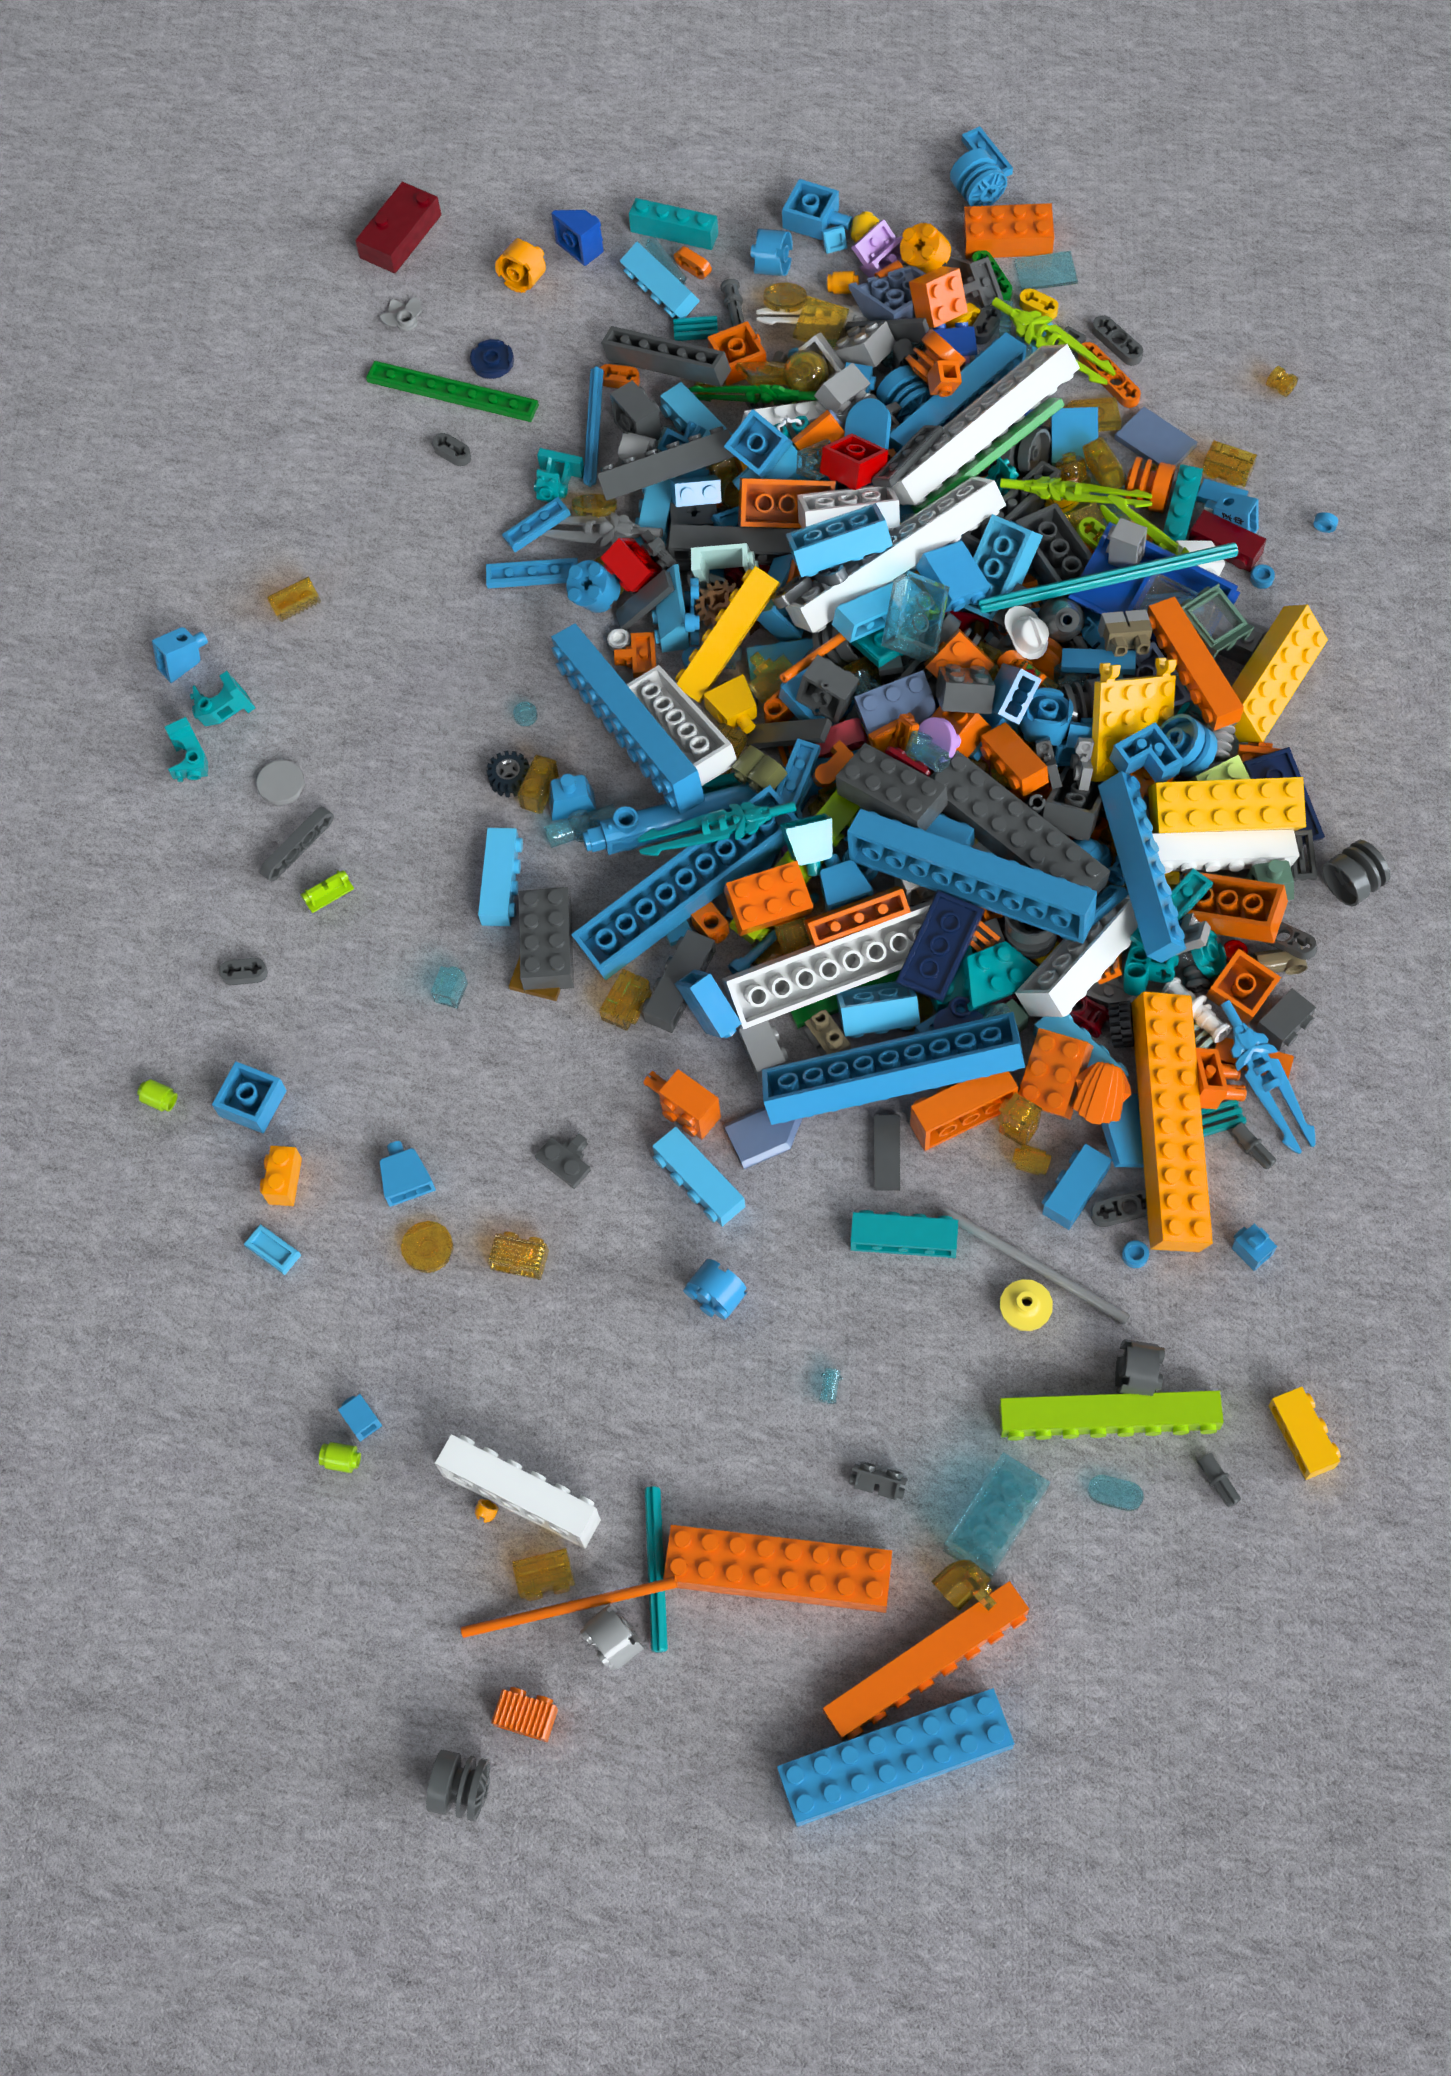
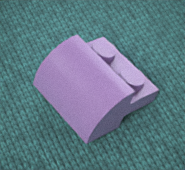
(877, 249)

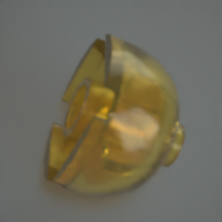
(805, 371)

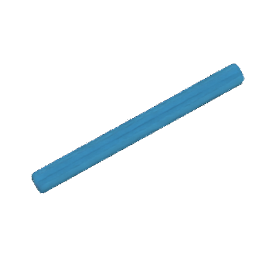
(593, 426)

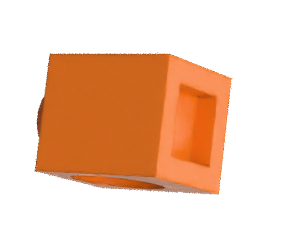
(710, 915)

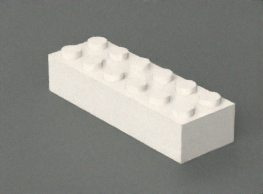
(684, 723)
(1076, 966)
(518, 1491)

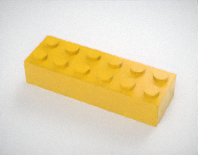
(1276, 670)
(1227, 805)

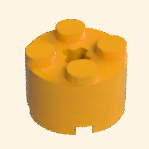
(924, 247)
(521, 265)

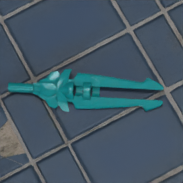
(741, 819)

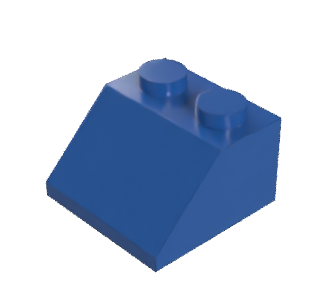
(578, 234)
(960, 337)

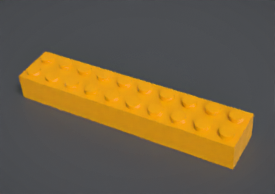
(1171, 1123)

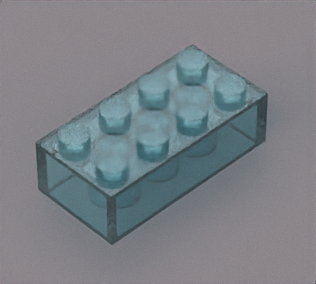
(997, 1515)

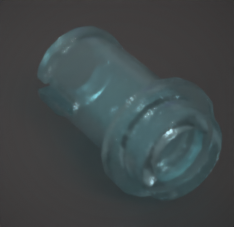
(830, 1385)

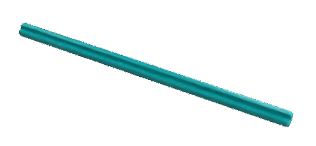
(1108, 577)

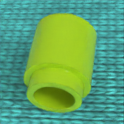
(157, 1095)
(339, 1457)

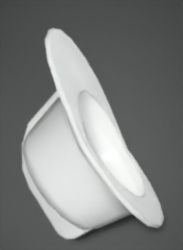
(1026, 632)

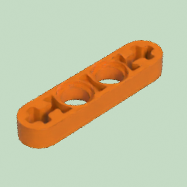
(1115, 390)

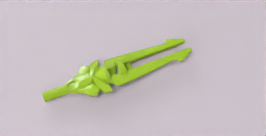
(1032, 325)
(1056, 489)
(1159, 537)

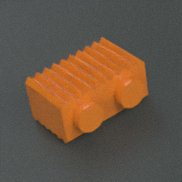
(524, 1714)

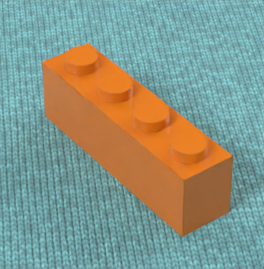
(857, 916)

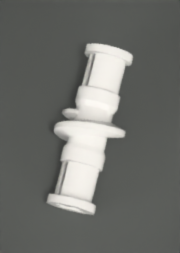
(1202, 1014)

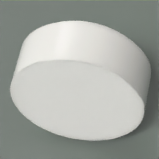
(618, 639)

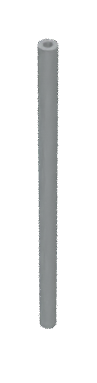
(1038, 1267)

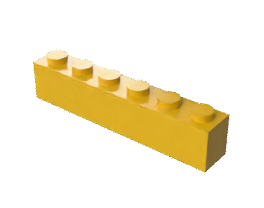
(727, 634)

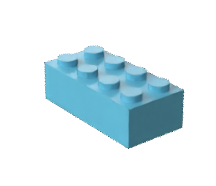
(839, 540)
(1004, 557)

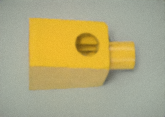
(732, 704)

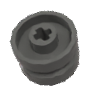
(1030, 451)

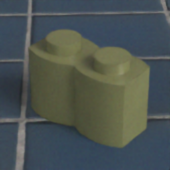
(758, 770)

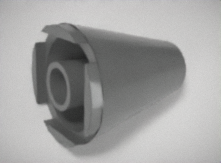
(1052, 615)

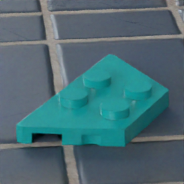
(995, 974)

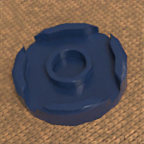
(492, 359)

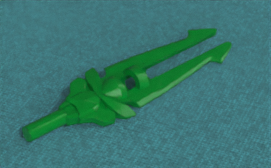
(767, 394)

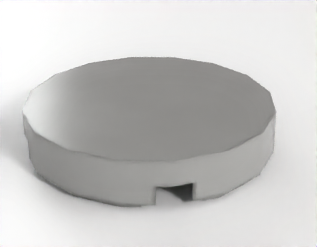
(280, 782)

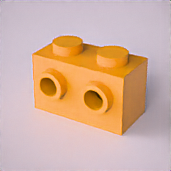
(281, 1175)

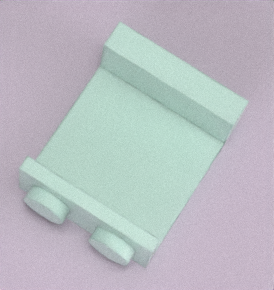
(720, 557)

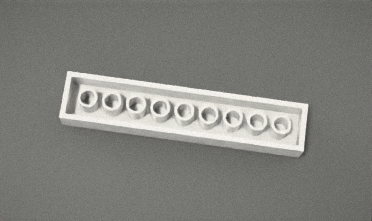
(987, 419)
(925, 531)
(823, 970)

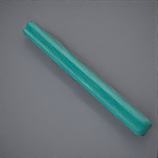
(655, 1563)

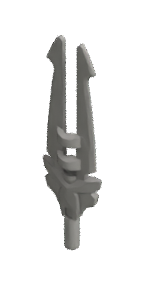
(607, 530)

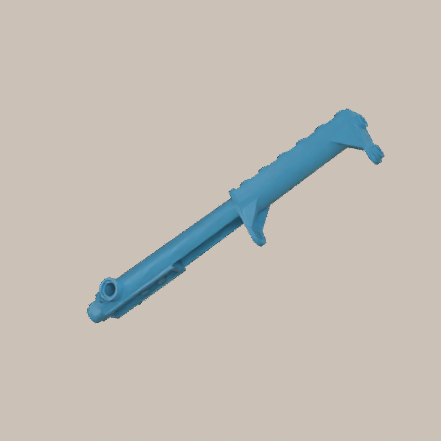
(627, 825)

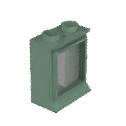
(1216, 619)

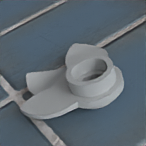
(402, 315)

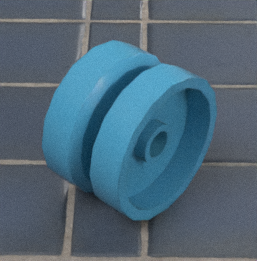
(1192, 741)

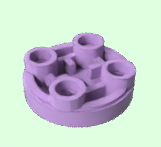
(942, 733)

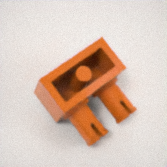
(1213, 1077)

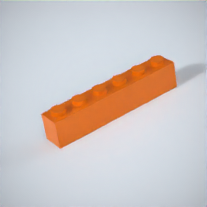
(1194, 664)

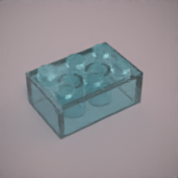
(915, 616)

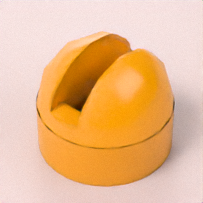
(486, 1510)

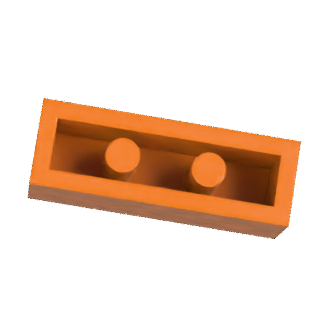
(1014, 759)

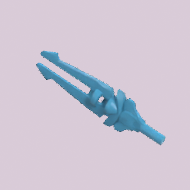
(1252, 1050)

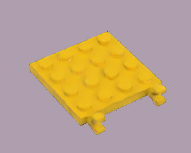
(1127, 707)

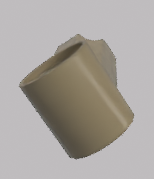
(1281, 961)

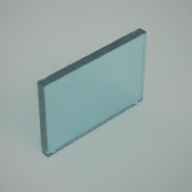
(1046, 271)

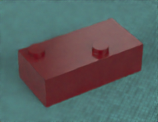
(398, 227)

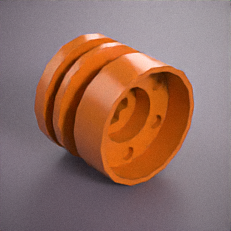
(936, 350)
(1152, 482)

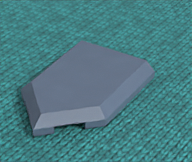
(757, 1139)

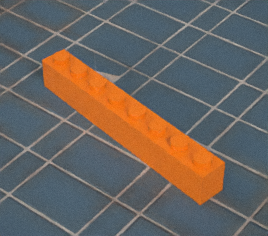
(924, 1662)

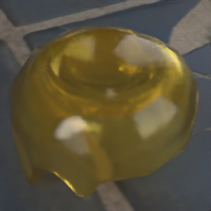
(729, 492)

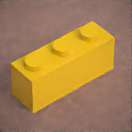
(1305, 1432)

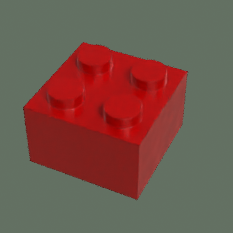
(852, 461)
(630, 564)

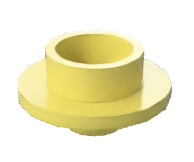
(1021, 1316)

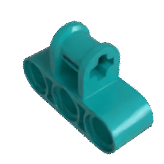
(1141, 969)

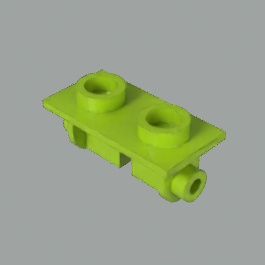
(327, 891)

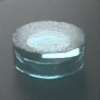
(525, 713)

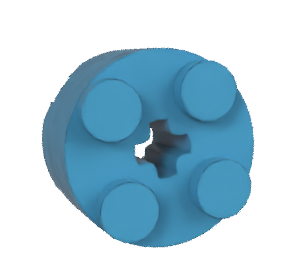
(772, 252)
(592, 586)
(1047, 716)
(715, 1290)

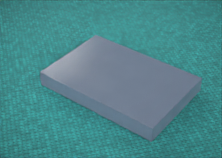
(1155, 439)

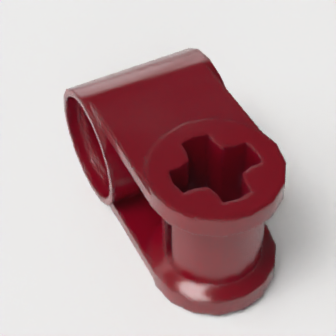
(1088, 1014)

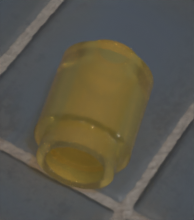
(1031, 1160)

